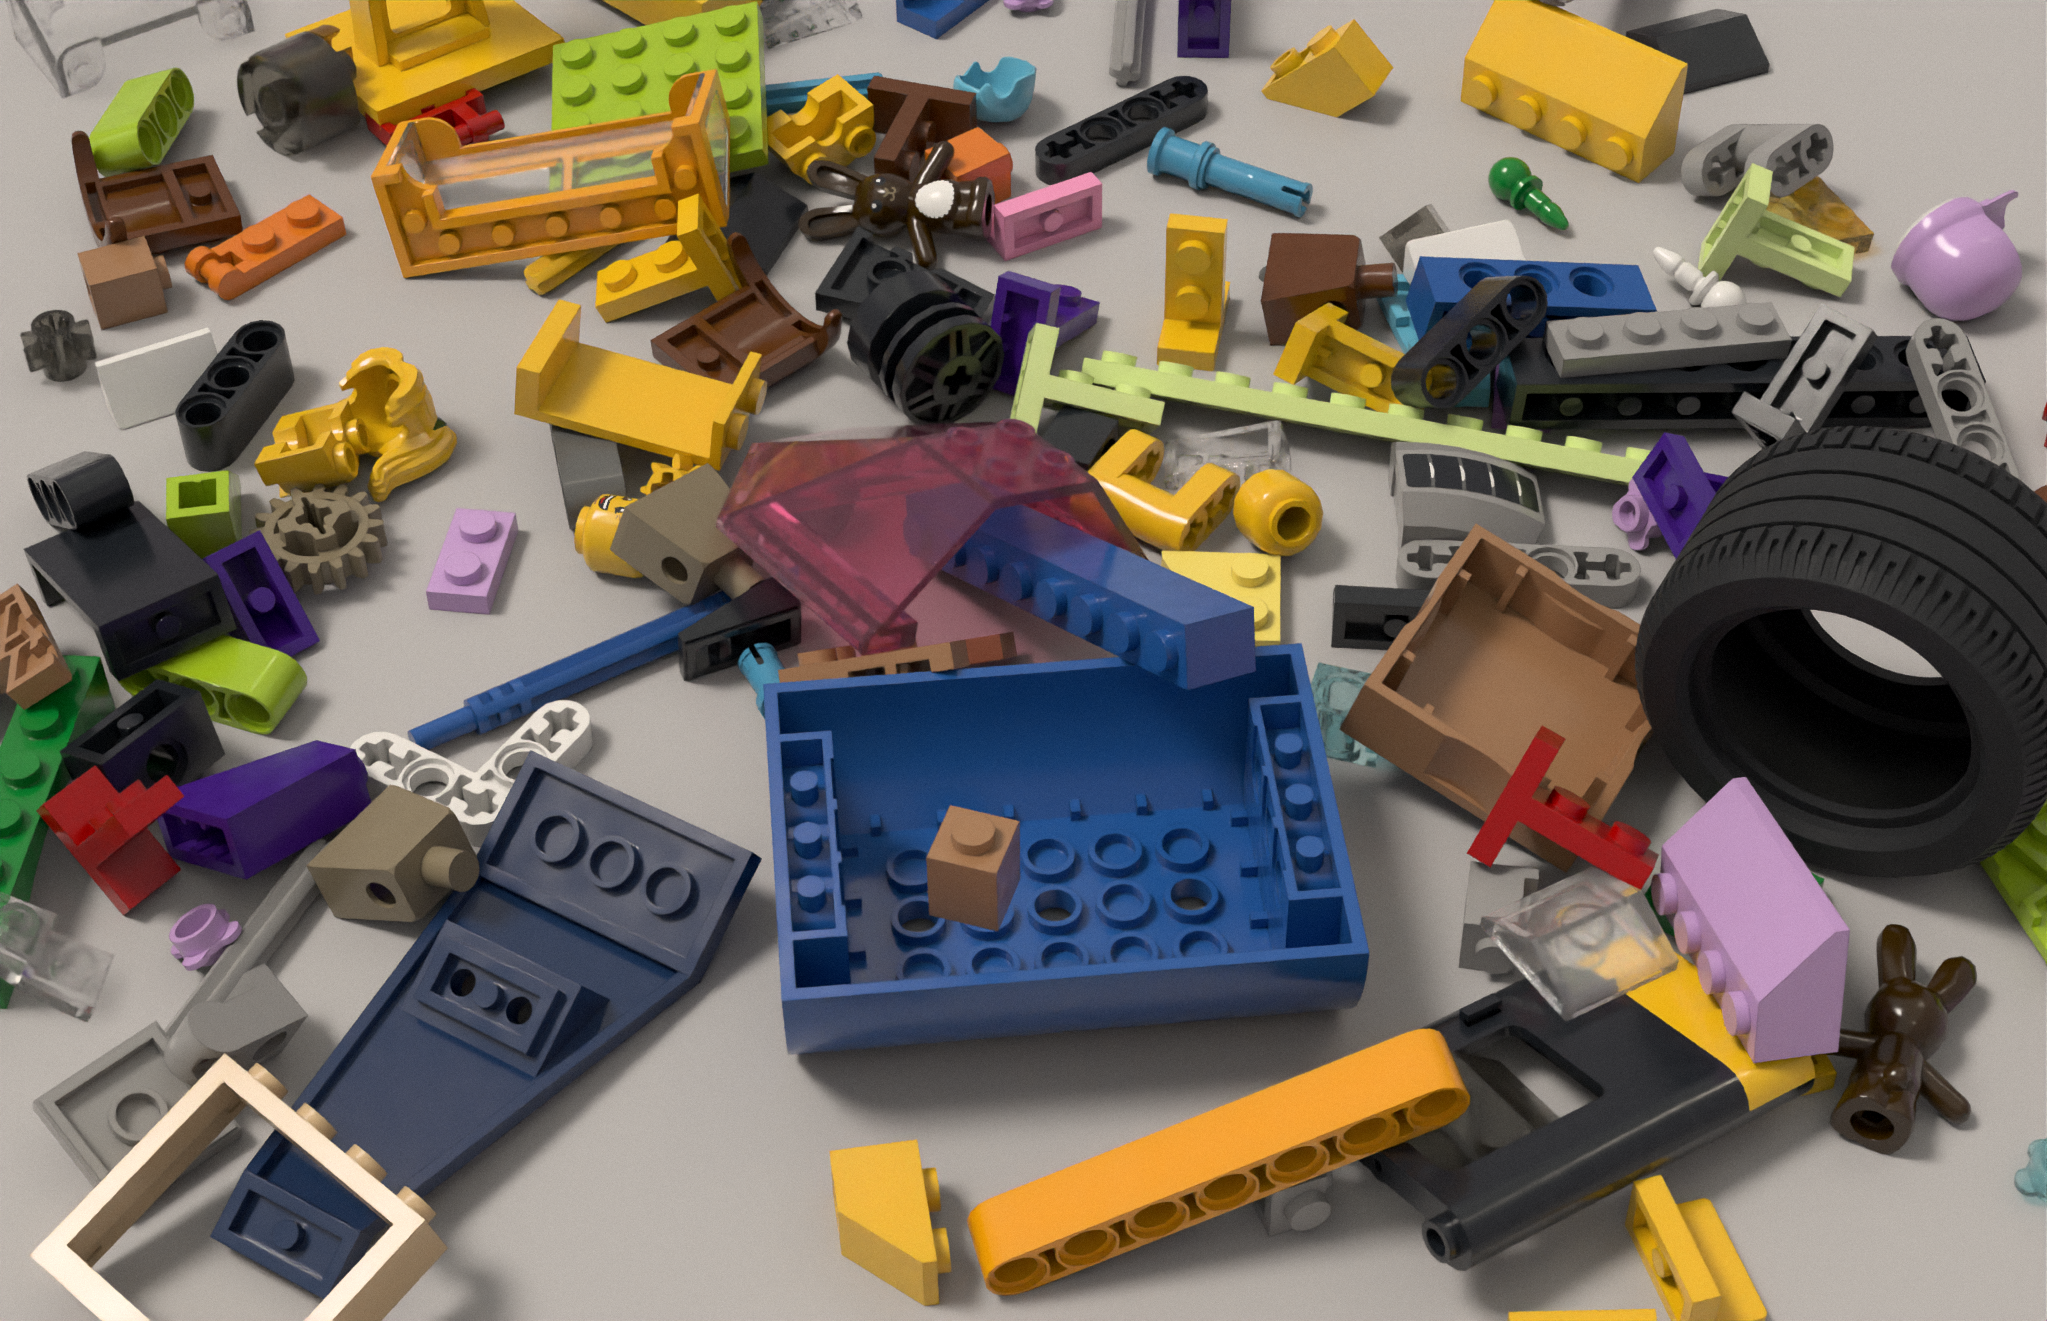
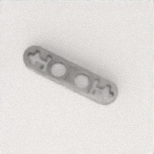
(1962, 374)
(1592, 562)

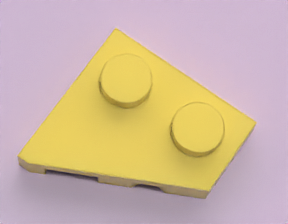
(1244, 576)

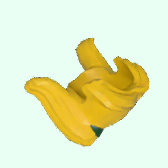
(398, 418)

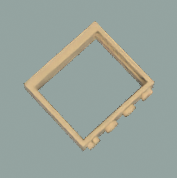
(180, 1137)

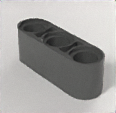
(585, 469)

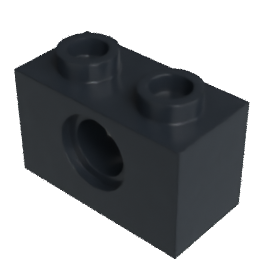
(149, 737)

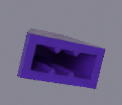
(266, 808)

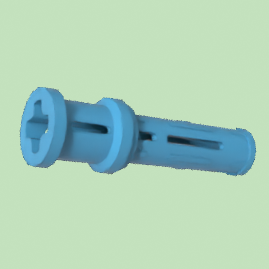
(1206, 167)

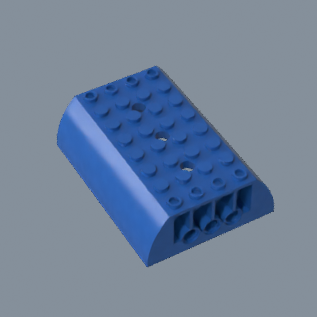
(1121, 811)

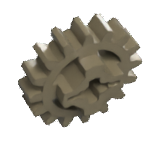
(323, 536)

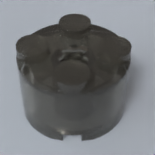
(299, 93)

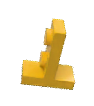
(672, 269)
(1194, 291)
(1340, 358)

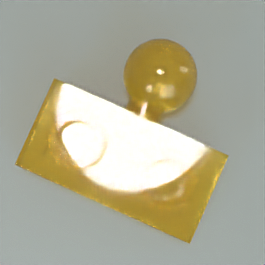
(1823, 211)

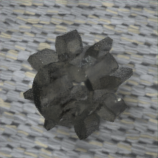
(58, 345)

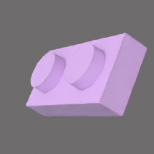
(472, 561)

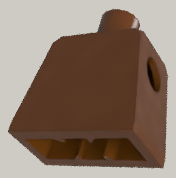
(1319, 269)

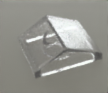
(1583, 941)

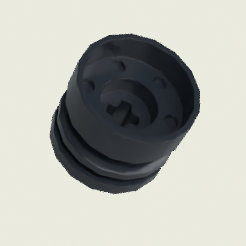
(925, 348)

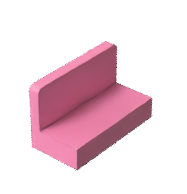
(1047, 216)

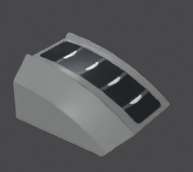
(1451, 488)

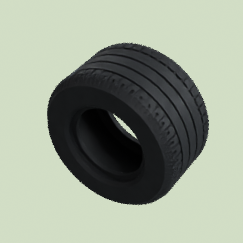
(1848, 756)

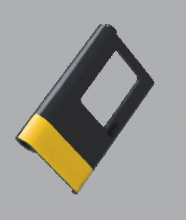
(1663, 1089)

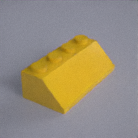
(1576, 85)

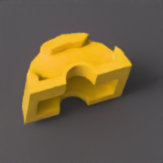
(829, 127)
(314, 449)

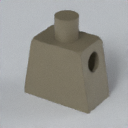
(677, 543)
(395, 860)

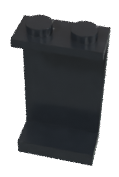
(134, 588)

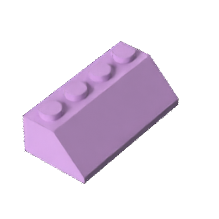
(1755, 926)

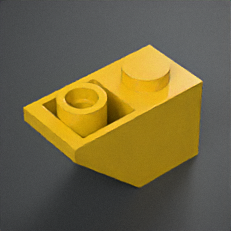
(1331, 73)
(885, 1216)

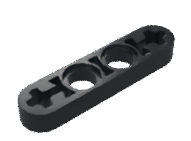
(1071, 153)

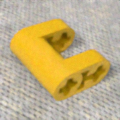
(1154, 514)

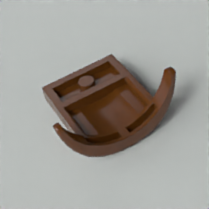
(164, 203)
(747, 320)

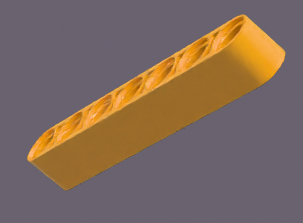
(1217, 1161)

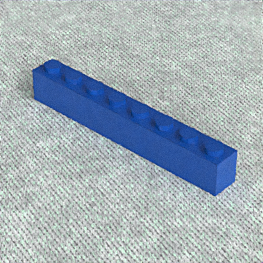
(1110, 597)

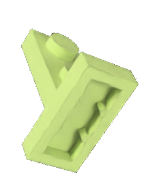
(1773, 241)
(1041, 390)

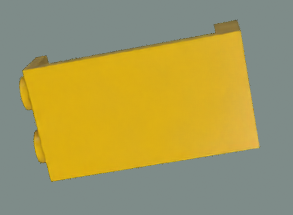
(632, 397)

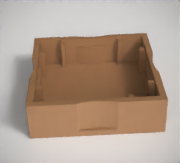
(1490, 665)

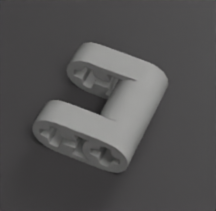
(1789, 150)

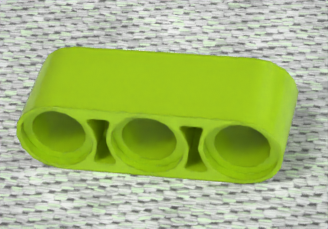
(142, 122)
(237, 679)

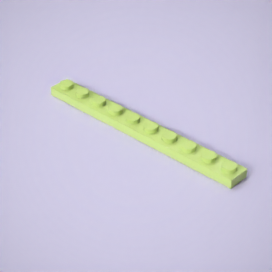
(1348, 415)

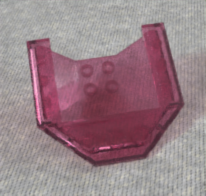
(876, 512)

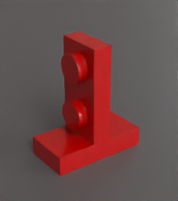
(1562, 819)
(112, 835)

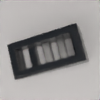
(757, 616)

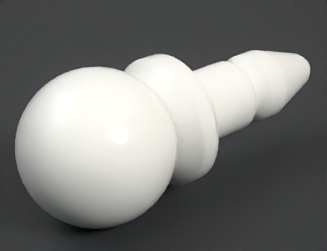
(1706, 290)

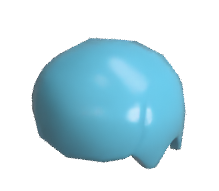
(1002, 92)

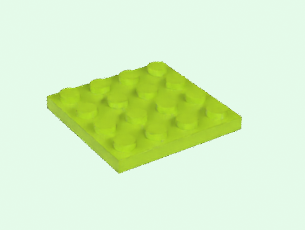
(635, 68)

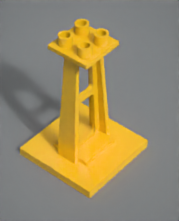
(435, 50)

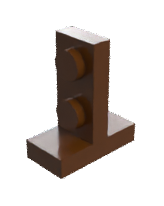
(914, 120)

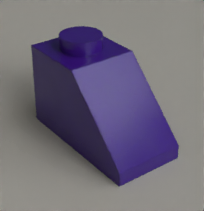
(261, 597)

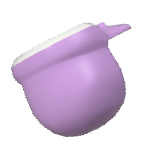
(1960, 258)

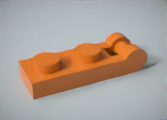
(266, 248)

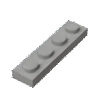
(1666, 339)

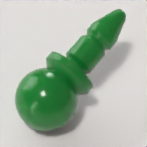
(1513, 182)

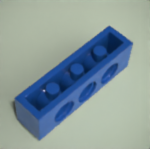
(1570, 287)

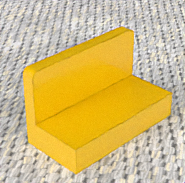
(1689, 1257)

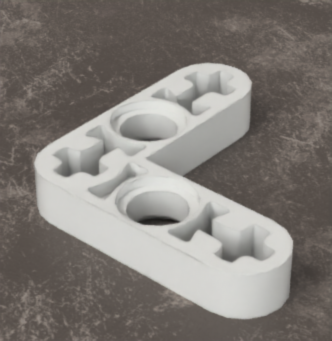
(489, 785)

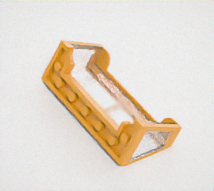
(553, 188)

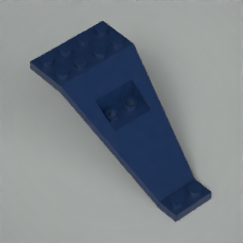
(576, 907)

